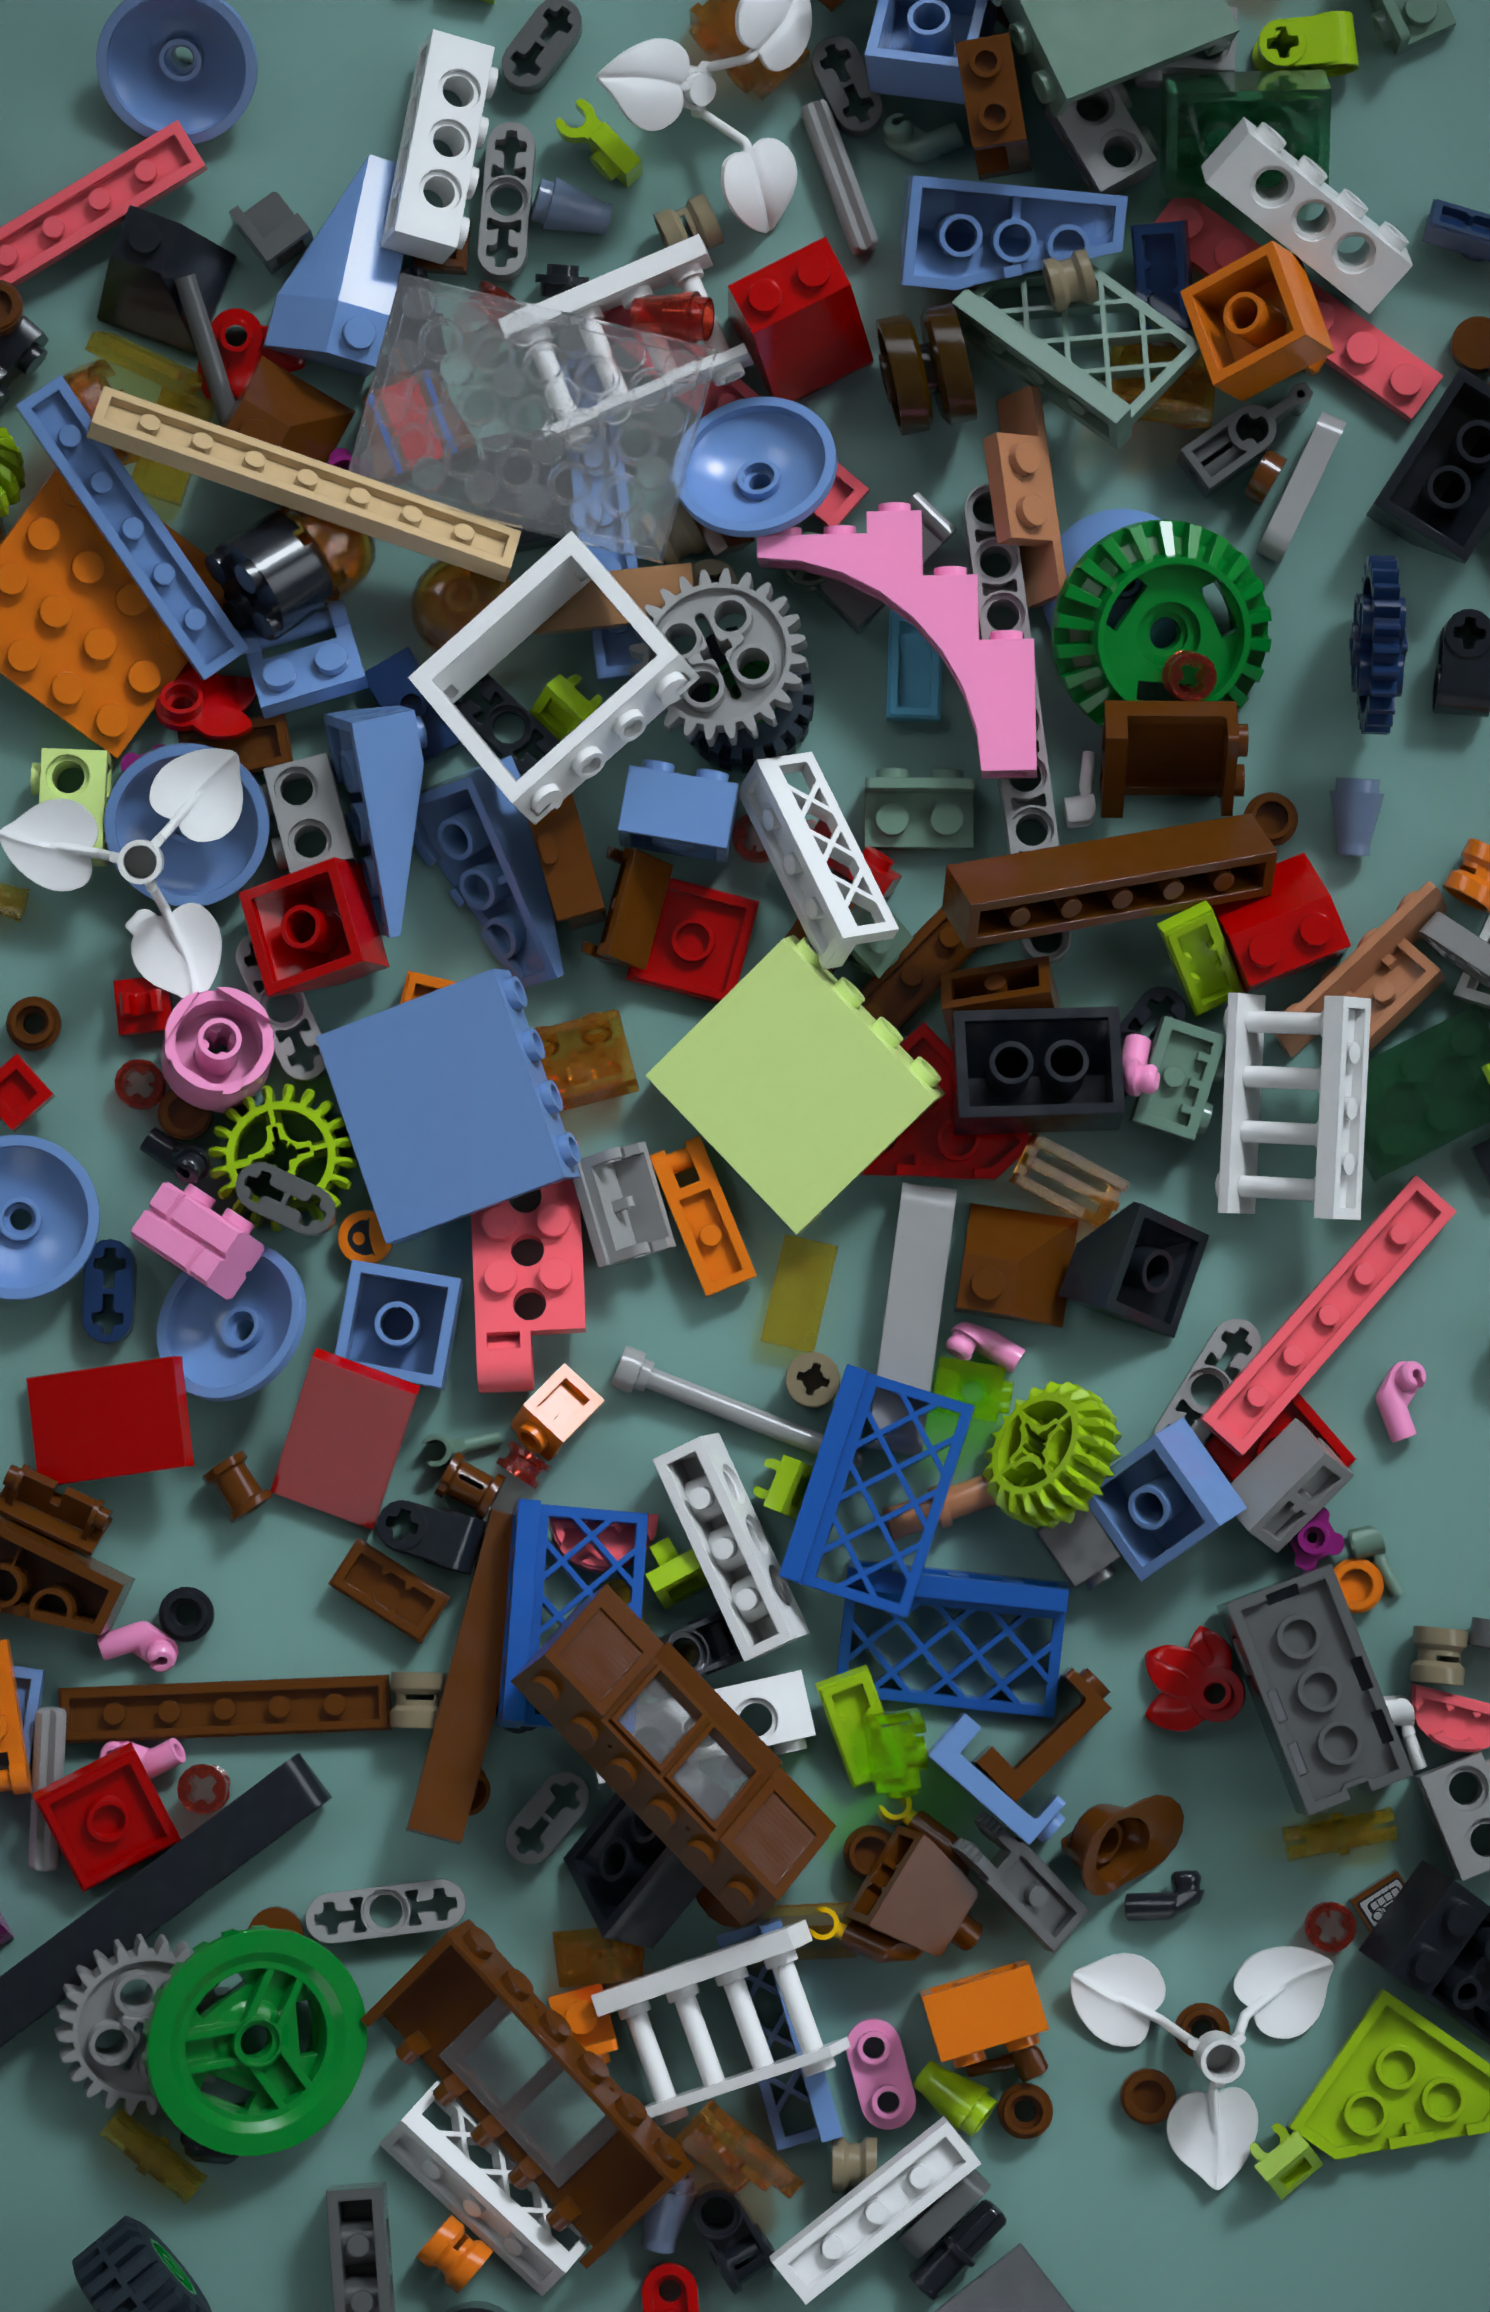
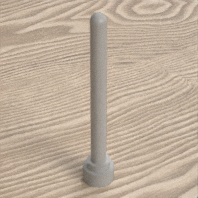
(638, 1373)

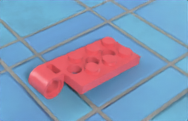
(503, 1337)

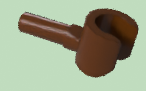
(1027, 2062)

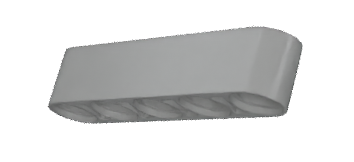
(913, 1307)

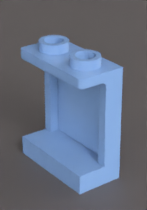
(947, 1756)

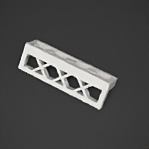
(802, 854)
(482, 2195)
(875, 2210)

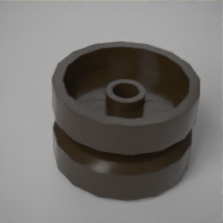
(919, 370)

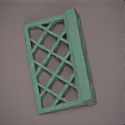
(1058, 378)

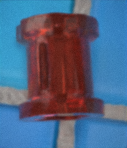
(187, 1787)

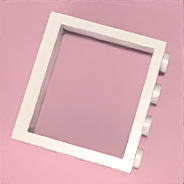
(506, 625)

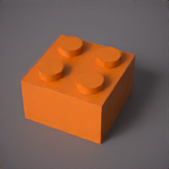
(1257, 321)
(984, 2013)

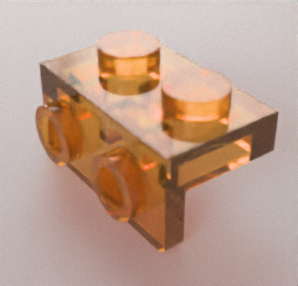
(1184, 404)
(588, 1059)

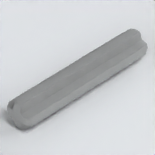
(839, 177)
(47, 1768)

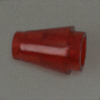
(675, 315)

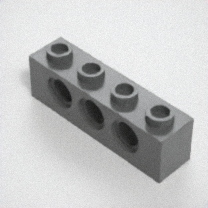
(360, 2247)

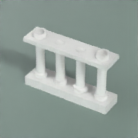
(676, 264)
(1342, 1105)
(729, 1970)

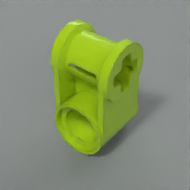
(1313, 43)

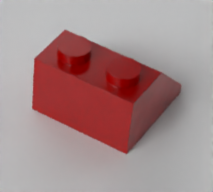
(314, 928)
(1285, 930)

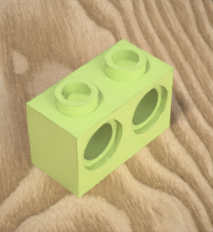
(92, 794)

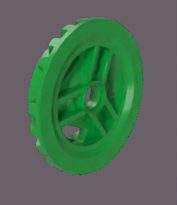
(1173, 565)
(289, 2089)

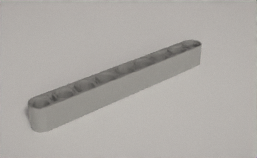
(1010, 593)

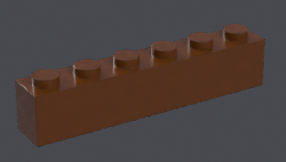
(1108, 880)

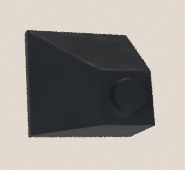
(141, 274)
(1136, 1268)

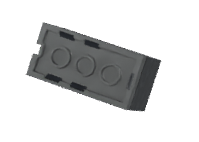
(1314, 1689)

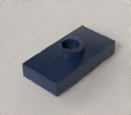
(1458, 230)
(1163, 268)
(392, 687)

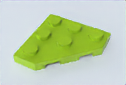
(1395, 2086)

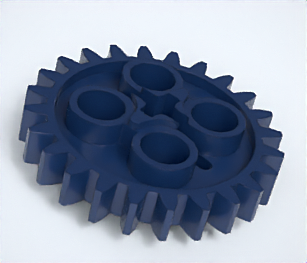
(1378, 645)

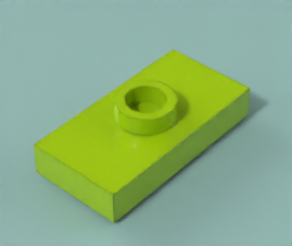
(1200, 957)
(845, 1702)

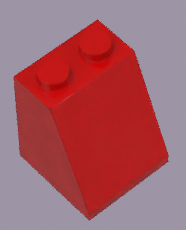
(800, 322)

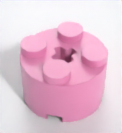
(204, 1022)

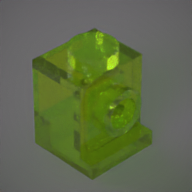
(955, 1373)
(895, 1751)

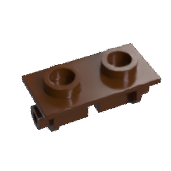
(68, 1518)

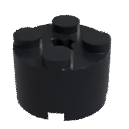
(270, 577)

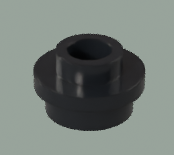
(559, 279)
(170, 1607)

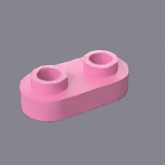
(881, 2074)

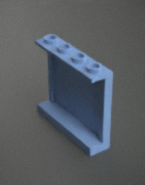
(449, 1104)

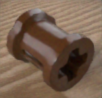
(470, 1485)
(237, 1486)

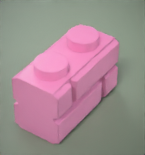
(199, 1240)

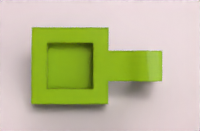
(611, 154)

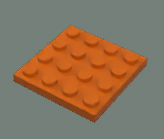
(79, 625)

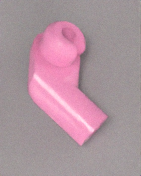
(1137, 1073)
(992, 1345)
(1395, 1396)
(142, 1640)
(155, 1760)

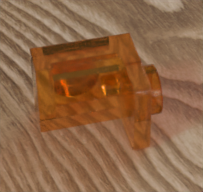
(590, 1959)

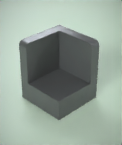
(272, 231)

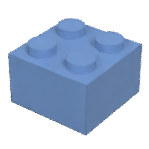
(915, 46)
(678, 811)
(400, 1322)
(1164, 1499)

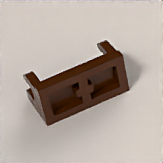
(632, 909)

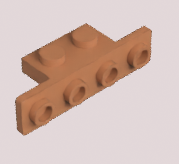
(1024, 493)
(1381, 969)

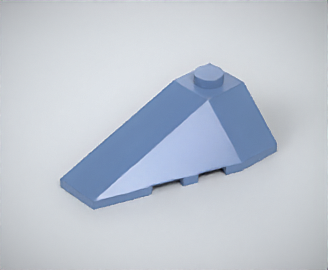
(987, 232)
(345, 282)
(382, 769)
(494, 869)

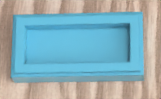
(912, 674)

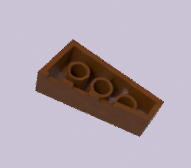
(57, 1582)

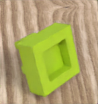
(562, 706)
(787, 1487)
(676, 1575)
(1287, 2163)

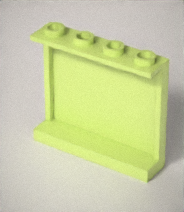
(796, 1082)

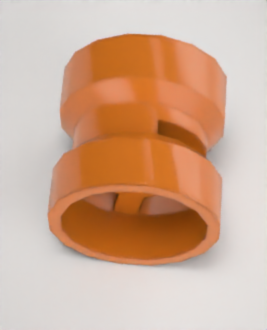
(1472, 879)
(454, 2253)

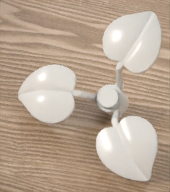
(656, 82)
(199, 795)
(1210, 2129)

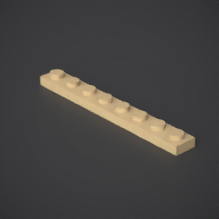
(303, 484)

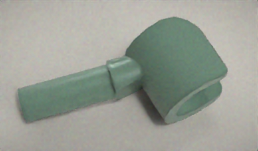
(461, 1445)
(1369, 1542)

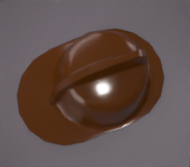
(1121, 1842)

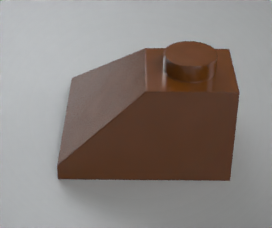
(288, 412)
(1015, 1265)

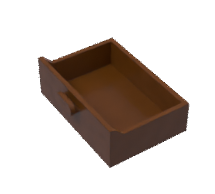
(568, 867)

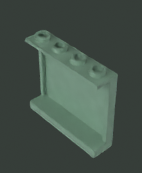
(1101, 43)

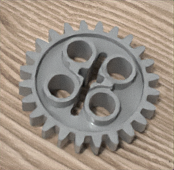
(762, 637)
(100, 2008)

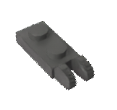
(1023, 1884)

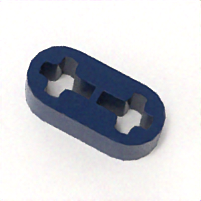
(123, 1292)

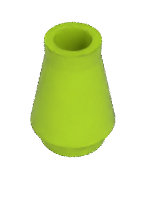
(956, 2097)

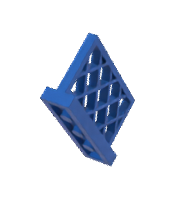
(831, 1475)
(526, 1588)
(972, 1593)

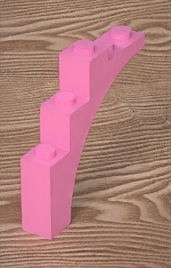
(944, 608)

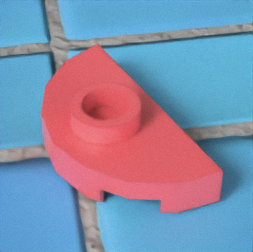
(616, 1539)
(1451, 1719)

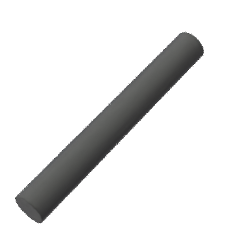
(205, 345)

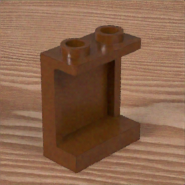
(993, 106)
(1171, 752)
(1055, 1744)

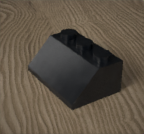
(1443, 481)
(1037, 1070)
(629, 1877)

